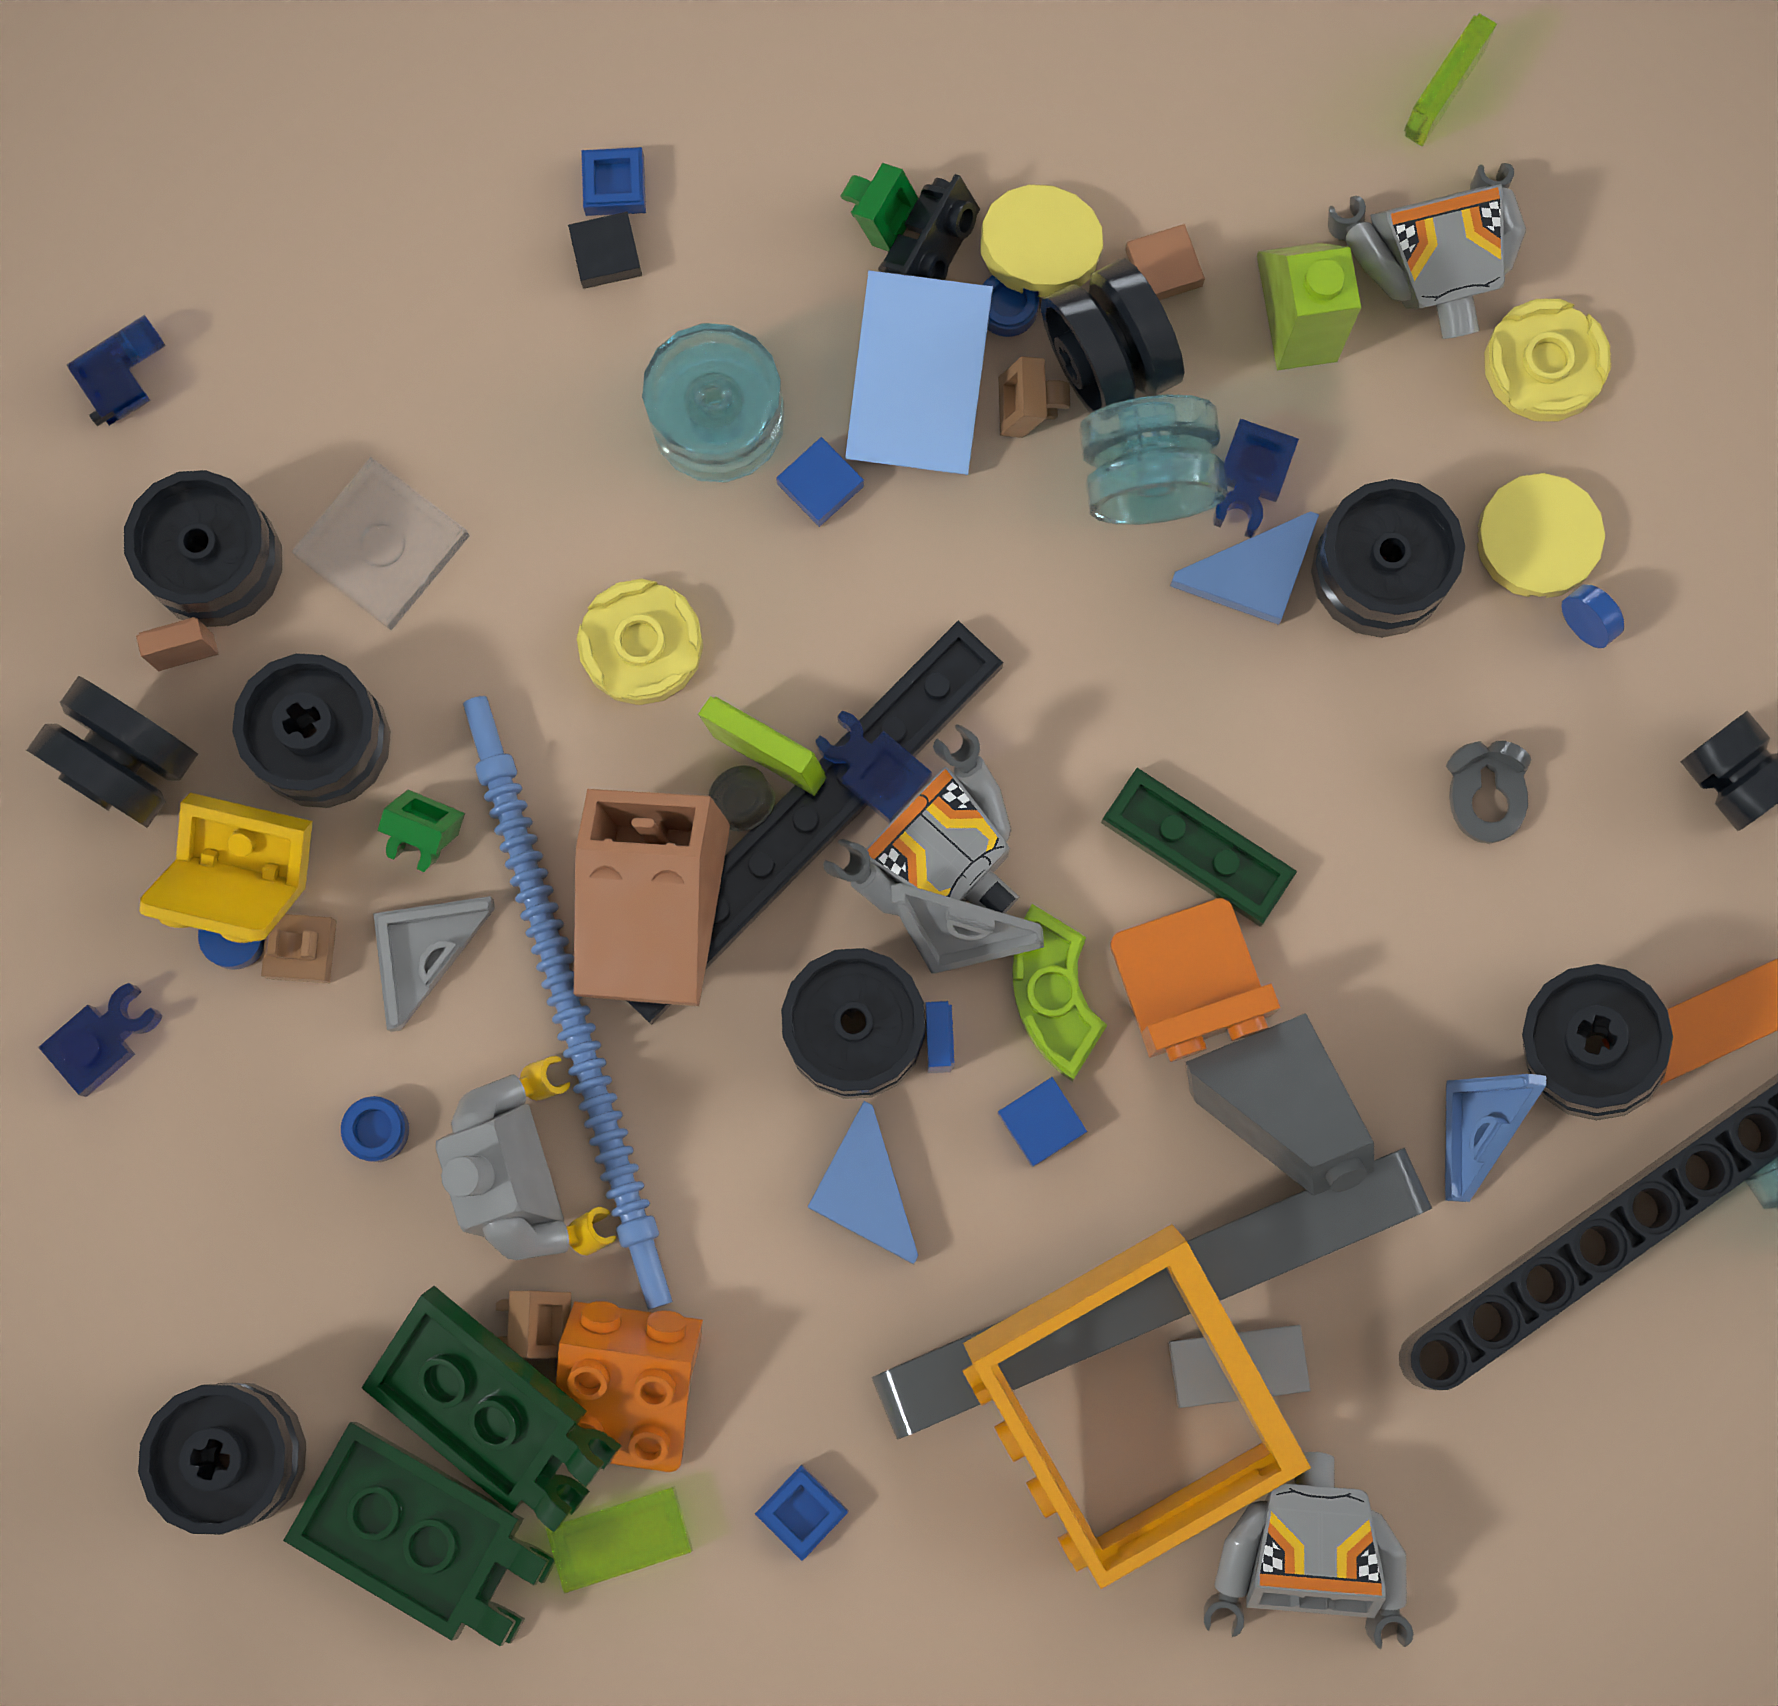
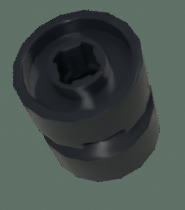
(1738, 769)

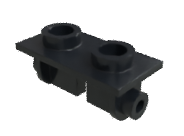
(943, 219)

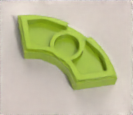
(1051, 997)

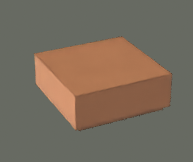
(1167, 261)
(176, 644)

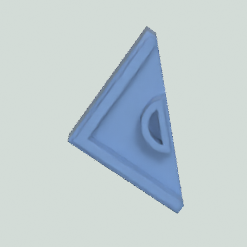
(1254, 573)
(1480, 1124)
(862, 1189)

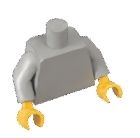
(501, 1174)

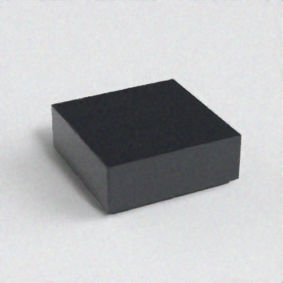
(605, 250)

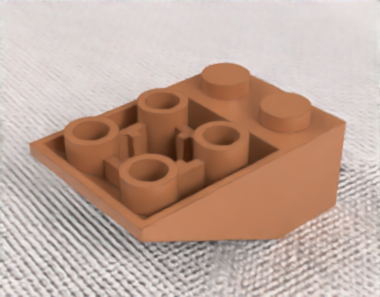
(646, 895)

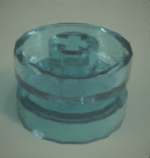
(707, 368)
(1153, 459)

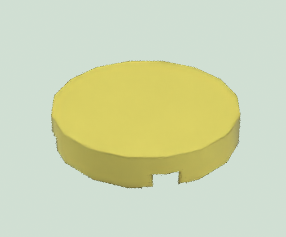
(1041, 239)
(1547, 360)
(1540, 535)
(640, 642)

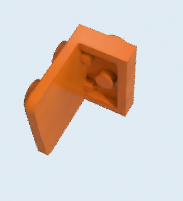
(1191, 980)
(631, 1378)

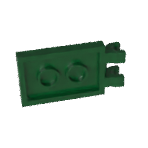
(488, 1411)
(415, 1537)

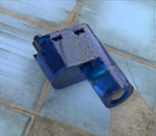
(107, 374)

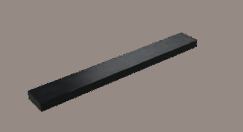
(806, 824)

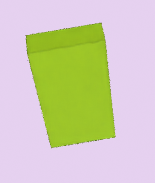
(763, 744)

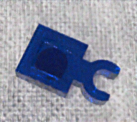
(1255, 469)
(880, 772)
(94, 1045)

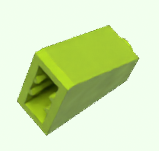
(1309, 302)

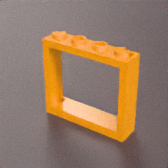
(1192, 1507)

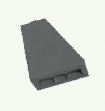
(1287, 1105)

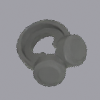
(1509, 765)

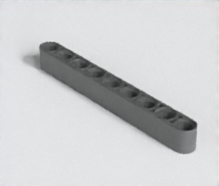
(1231, 1258)

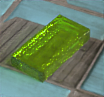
(1449, 79)
(619, 1539)

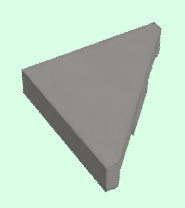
(958, 932)
(419, 948)

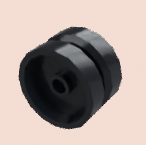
(1113, 337)
(203, 548)
(1421, 551)
(282, 708)
(112, 752)
(841, 985)
(1605, 1004)
(183, 1466)

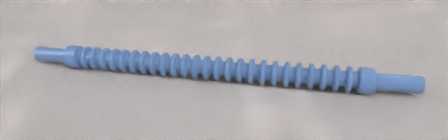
(636, 1228)

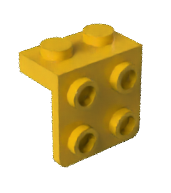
(231, 870)

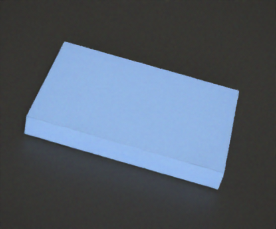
(918, 372)

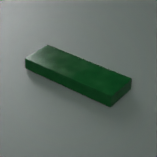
(1198, 846)

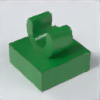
(881, 204)
(421, 824)

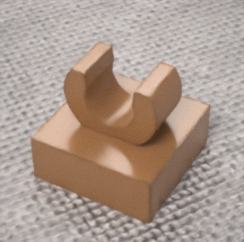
(1028, 398)
(300, 949)
(535, 1322)

